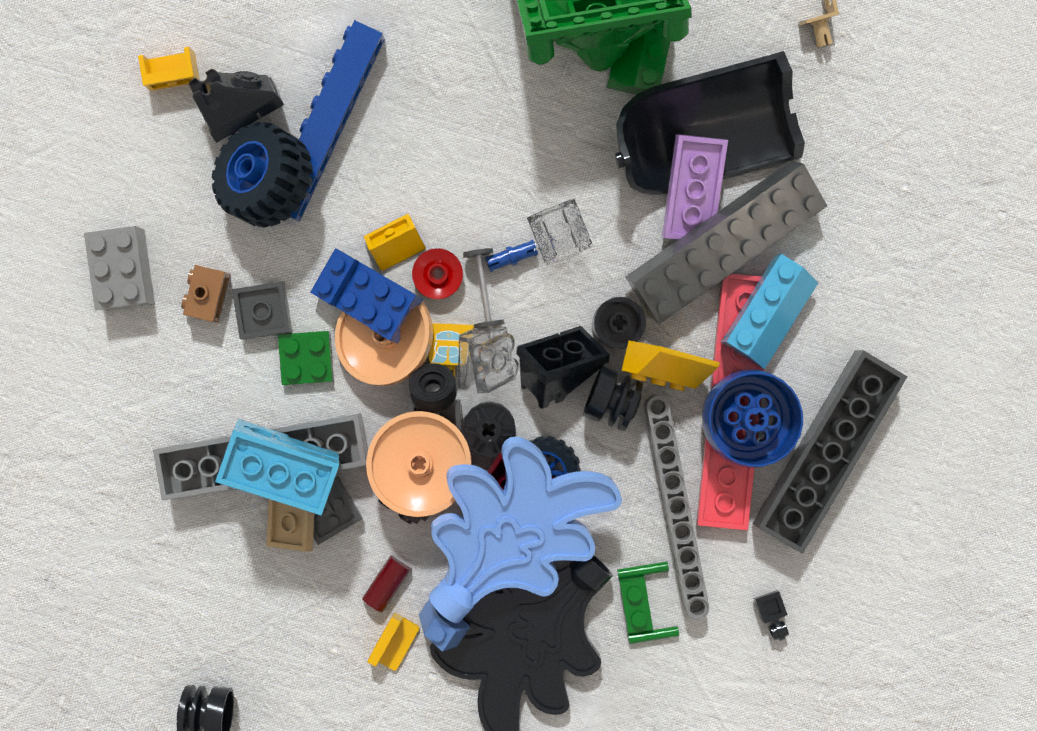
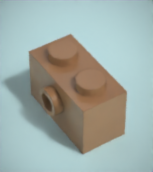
(205, 293)

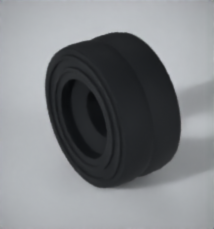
(432, 374)

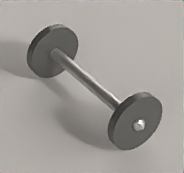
(478, 253)

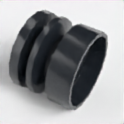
(613, 398)
(473, 428)
(205, 713)

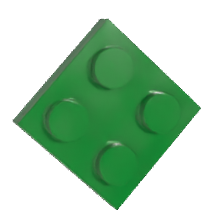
(305, 357)

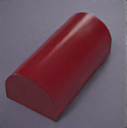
(386, 584)

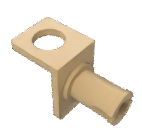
(820, 24)

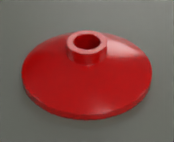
(435, 260)

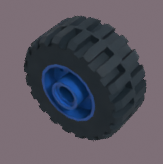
(262, 174)

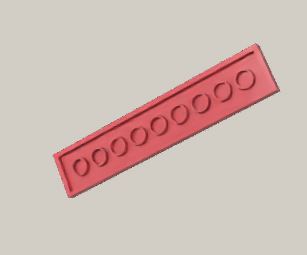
(727, 487)

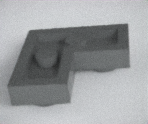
(339, 513)

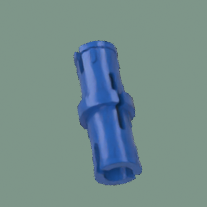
(511, 255)

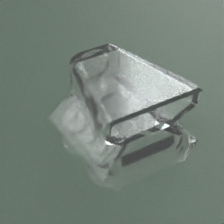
(560, 232)
(486, 359)

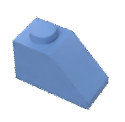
(441, 630)

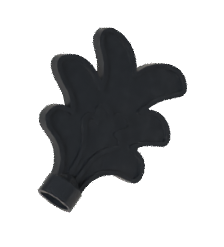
(527, 645)

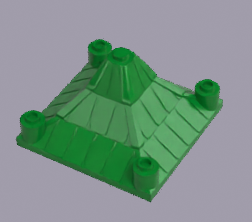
(597, 28)

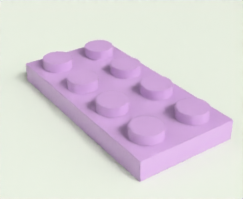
(693, 183)

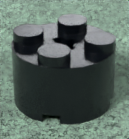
(628, 312)

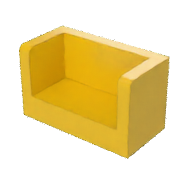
(168, 70)

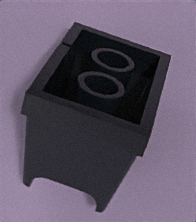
(234, 100)
(559, 364)

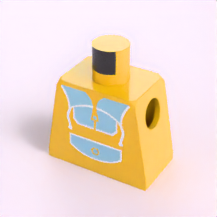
(446, 344)

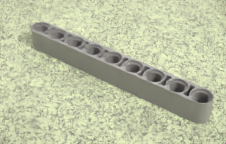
(683, 517)

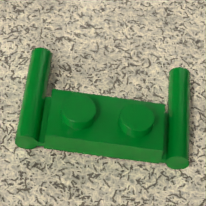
(637, 605)

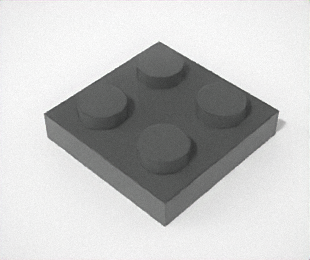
(261, 310)

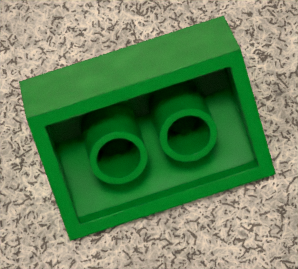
(641, 63)

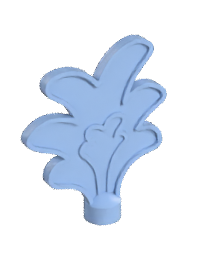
(514, 532)

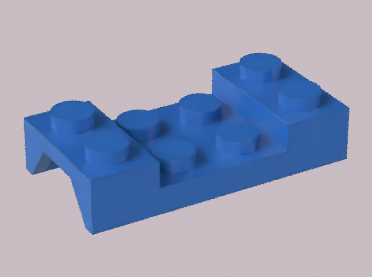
(365, 295)

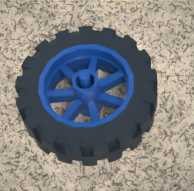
(560, 452)

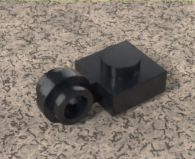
(771, 608)

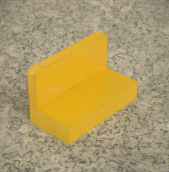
(394, 242)
(394, 642)

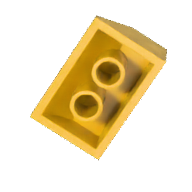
(666, 366)

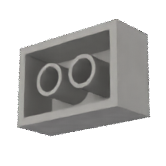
(119, 268)

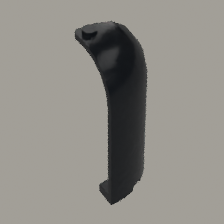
(732, 103)

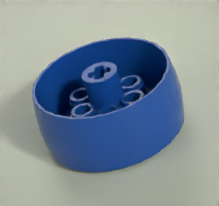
(778, 438)

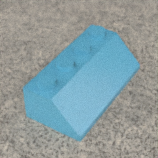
(770, 310)

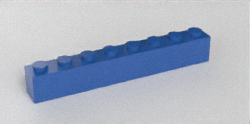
(337, 99)

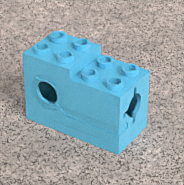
(278, 467)

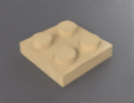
(289, 527)

